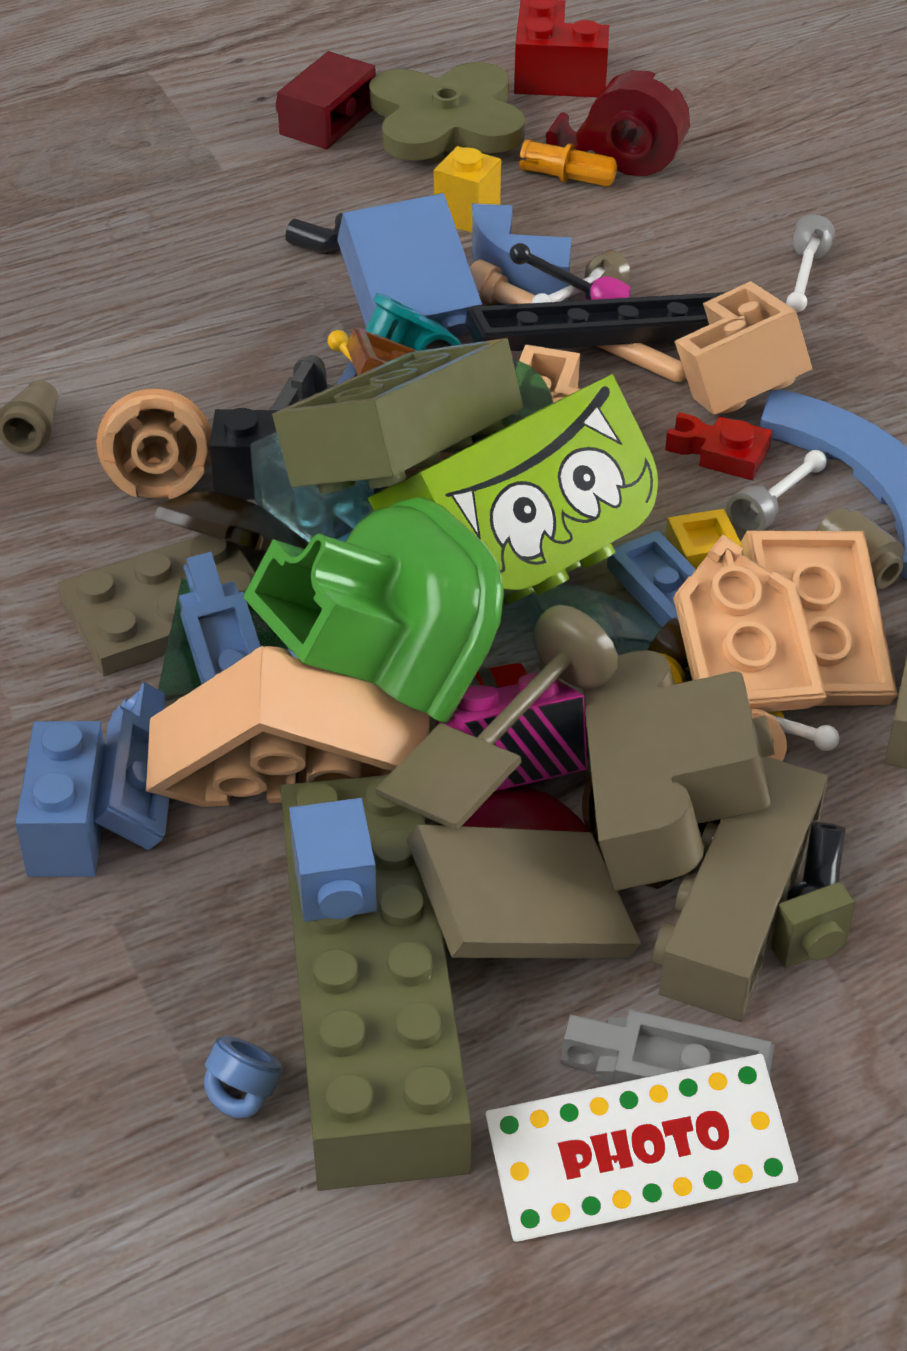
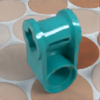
(405, 325)

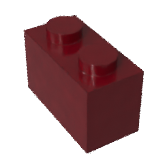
(325, 100)

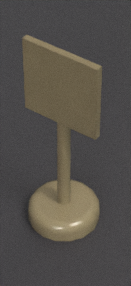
(457, 772)

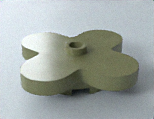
(446, 112)

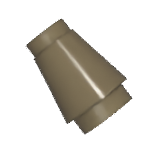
(28, 417)

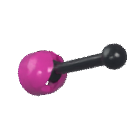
(602, 288)

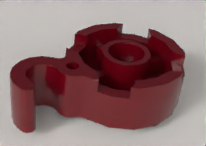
(632, 122)

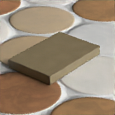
(522, 893)

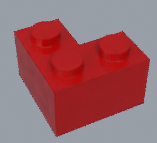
(558, 55)

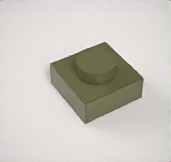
(812, 925)

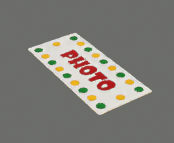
(639, 1147)

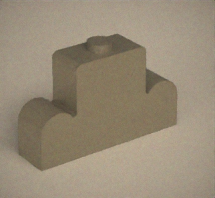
(669, 762)

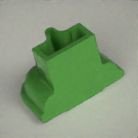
(393, 605)

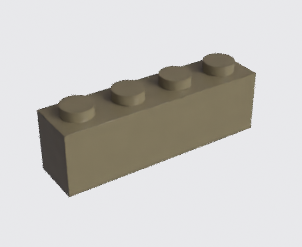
(734, 898)

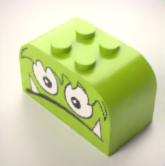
(546, 487)

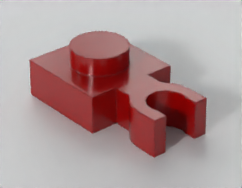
(726, 447)

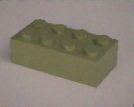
(398, 416)

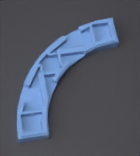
(874, 455)

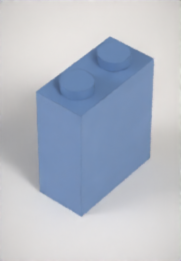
(411, 256)

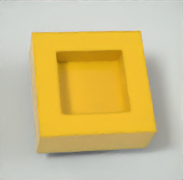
(698, 532)

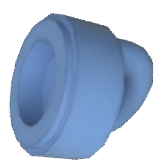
(244, 1068)

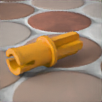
(567, 163)

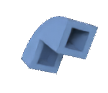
(494, 238)

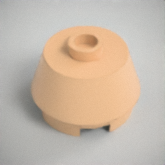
(154, 443)

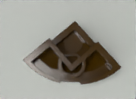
(228, 519)

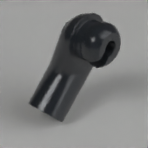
(313, 236)
(822, 859)

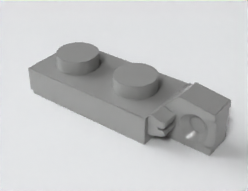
(650, 1046)

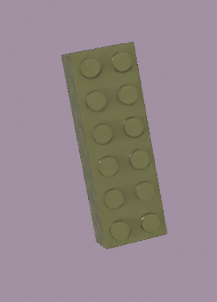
(378, 1015)

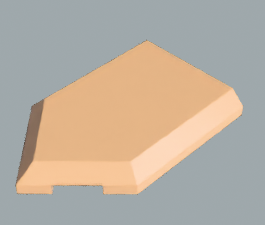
(750, 624)

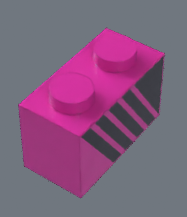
(546, 737)

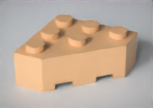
(276, 726)

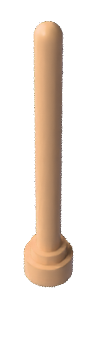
(494, 288)

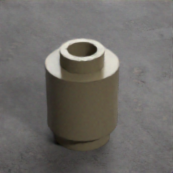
(883, 549)

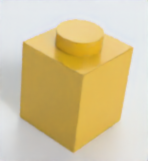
(465, 179)

